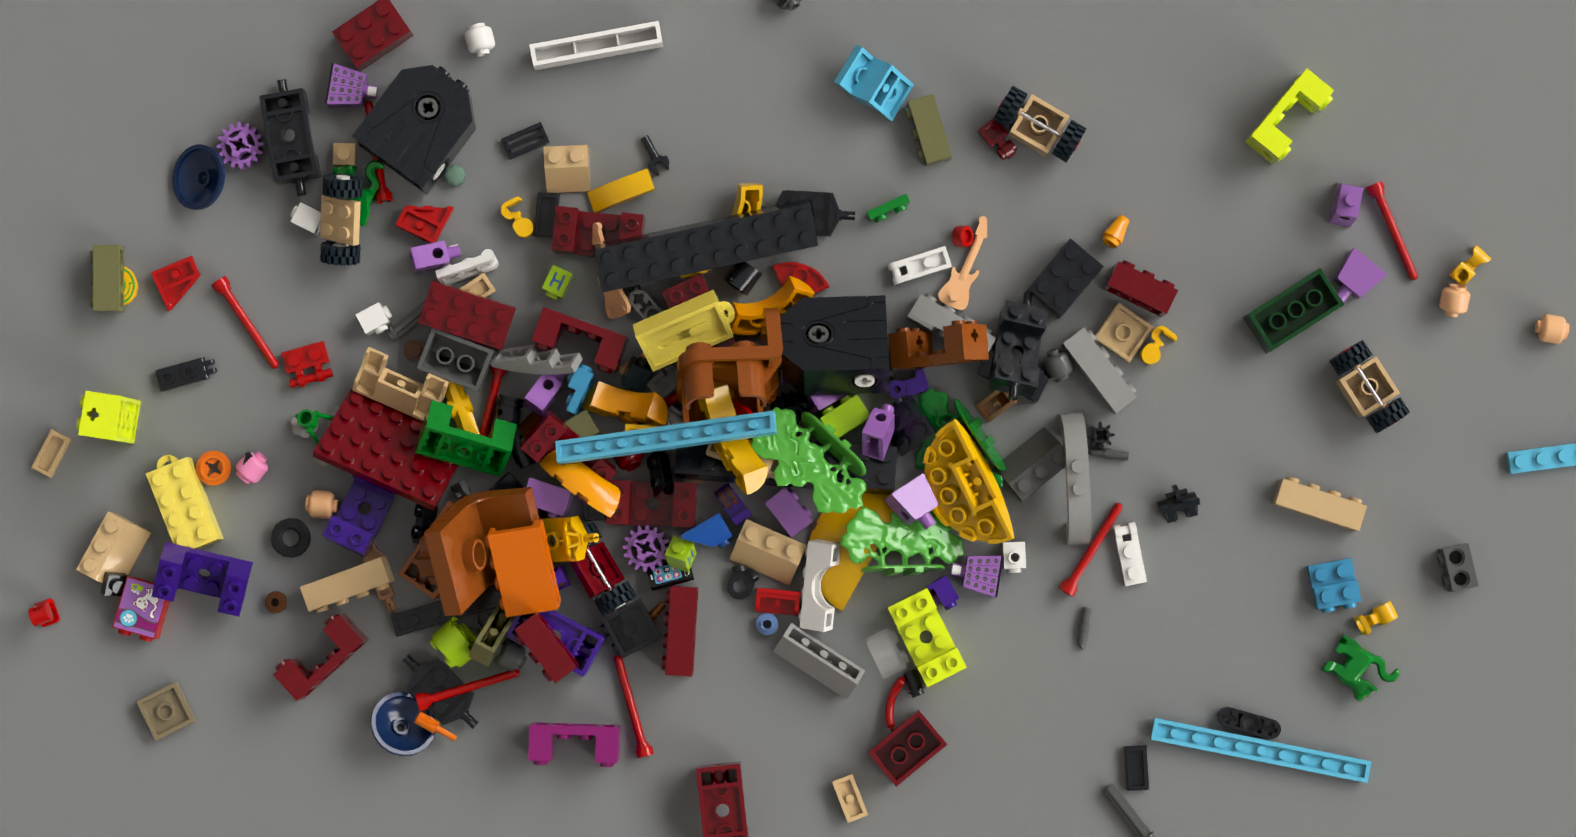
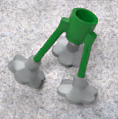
(306, 425)

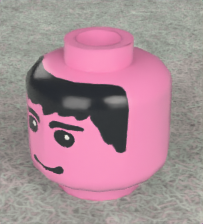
(251, 467)

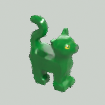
(368, 193)
(1354, 666)

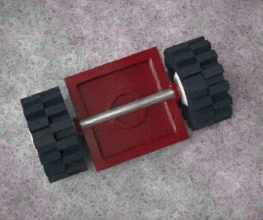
(600, 573)

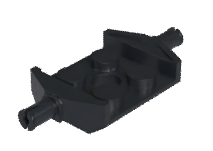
(824, 206)
(435, 673)

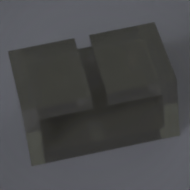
(663, 384)

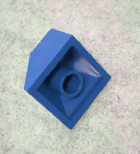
(710, 532)

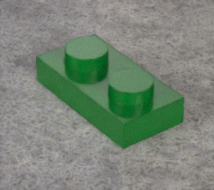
(880, 212)

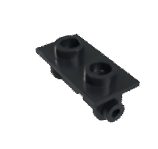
(657, 464)
(422, 516)

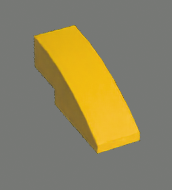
(621, 191)

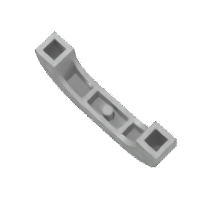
(1075, 445)

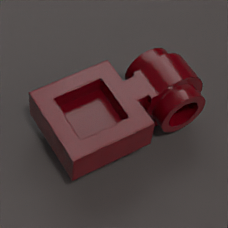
(993, 134)

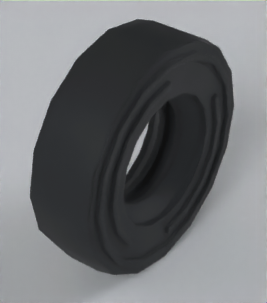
(277, 535)

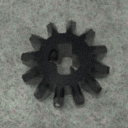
(792, 402)

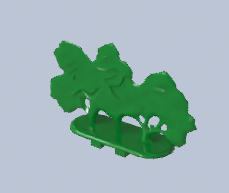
(936, 409)

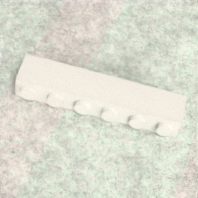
(596, 45)

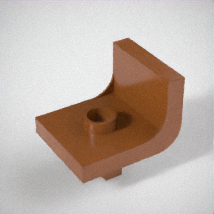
(455, 546)

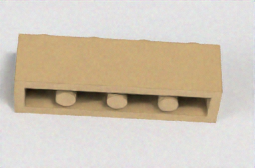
(1319, 504)
(347, 584)

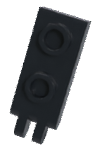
(184, 373)

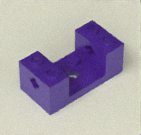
(353, 529)
(180, 569)
(580, 640)

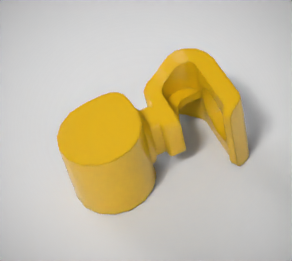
(522, 226)
(1465, 270)
(1150, 352)
(1381, 614)

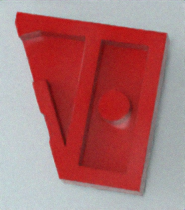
(424, 221)
(175, 280)

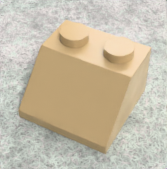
(567, 169)

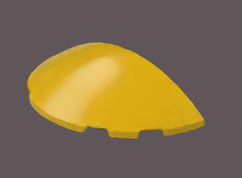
(965, 487)
(842, 579)

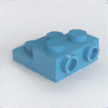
(581, 382)
(1333, 585)

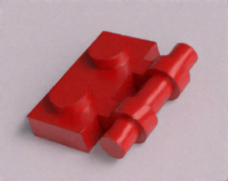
(304, 358)

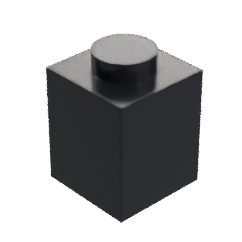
(636, 374)

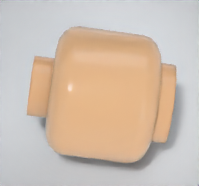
(1454, 300)
(1552, 329)
(321, 504)

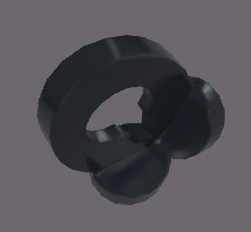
(752, 577)

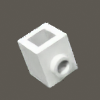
(374, 319)
(1013, 556)

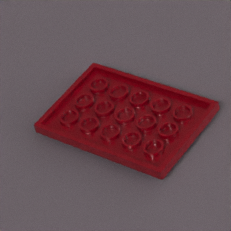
(381, 448)

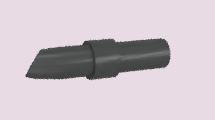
(1108, 453)
(1084, 627)

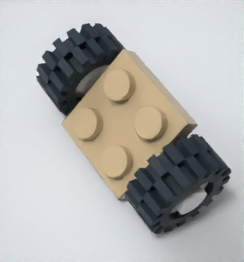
(340, 219)

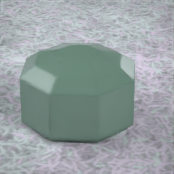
(454, 175)

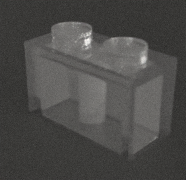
(886, 653)

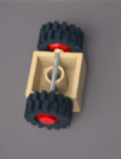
(1039, 124)
(1368, 387)

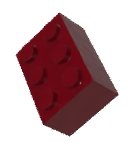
(372, 33)
(1140, 288)
(546, 648)
(907, 747)

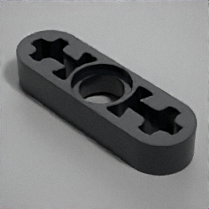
(1266, 721)

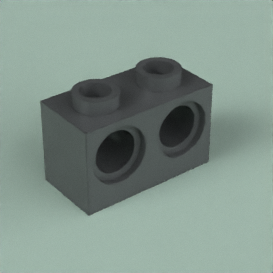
(1463, 566)

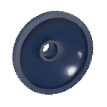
(198, 177)
(395, 711)

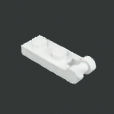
(920, 265)
(468, 268)
(1130, 554)

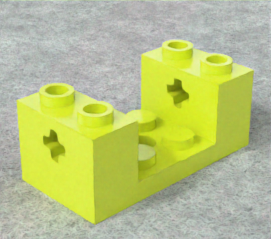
(1306, 90)
(115, 419)
(939, 656)

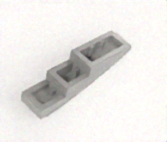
(531, 361)

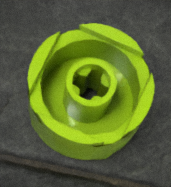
(454, 642)

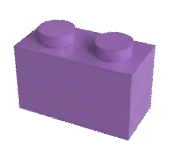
(789, 512)

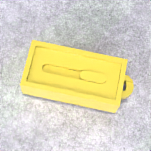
(671, 331)
(184, 503)

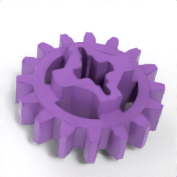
(242, 137)
(651, 538)

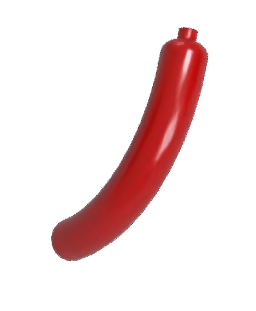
(890, 703)

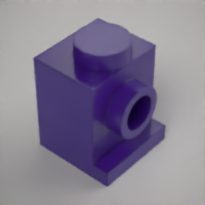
(943, 592)

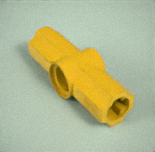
(462, 408)

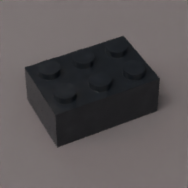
(1065, 278)

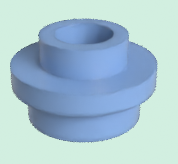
(759, 624)

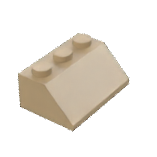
(113, 547)
(767, 552)

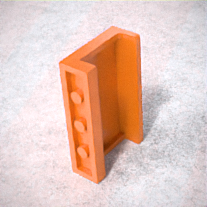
(523, 569)

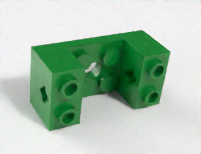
(445, 442)

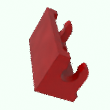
(777, 601)

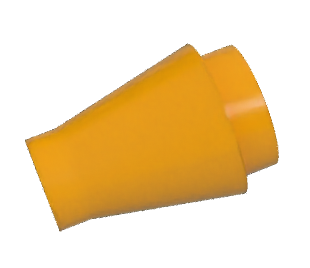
(1115, 232)

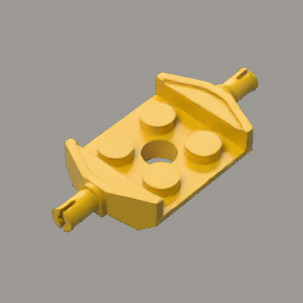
(569, 537)

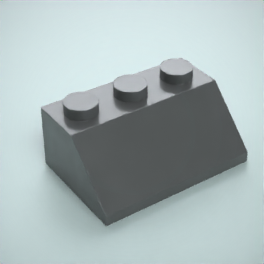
(456, 359)
(1033, 464)

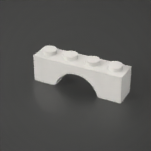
(815, 611)

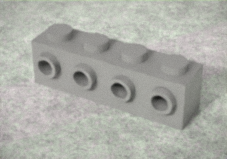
(1099, 371)
(819, 661)

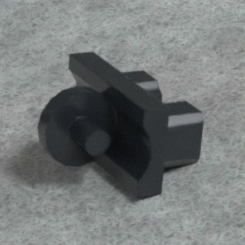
(1177, 501)

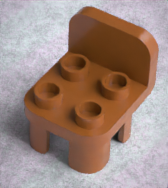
(743, 366)

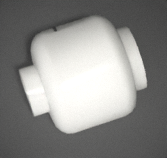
(479, 39)

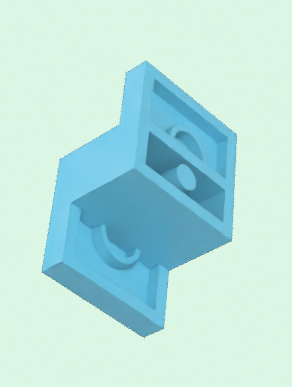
(874, 83)

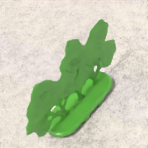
(805, 462)
(897, 536)

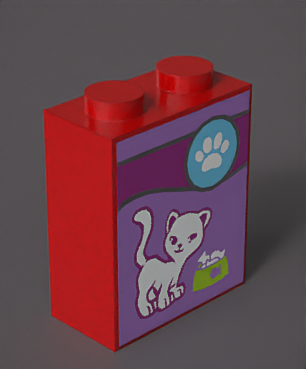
(139, 611)

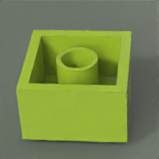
(846, 416)

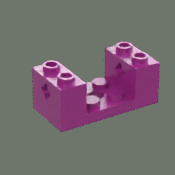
(543, 740)

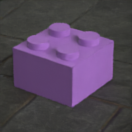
(551, 498)

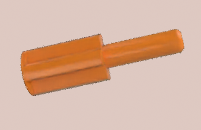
(432, 725)

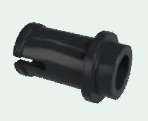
(913, 683)

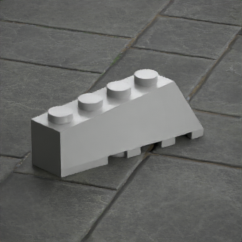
(933, 317)

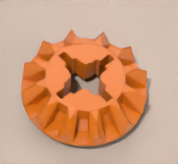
(203, 468)

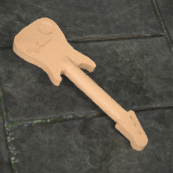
(956, 290)
(615, 301)

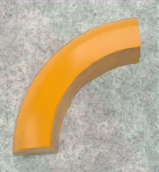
(749, 315)
(628, 405)
(581, 479)

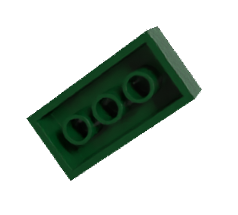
(1293, 310)

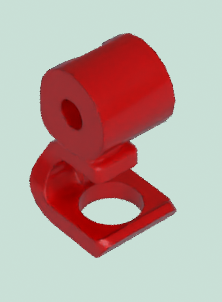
(42, 613)

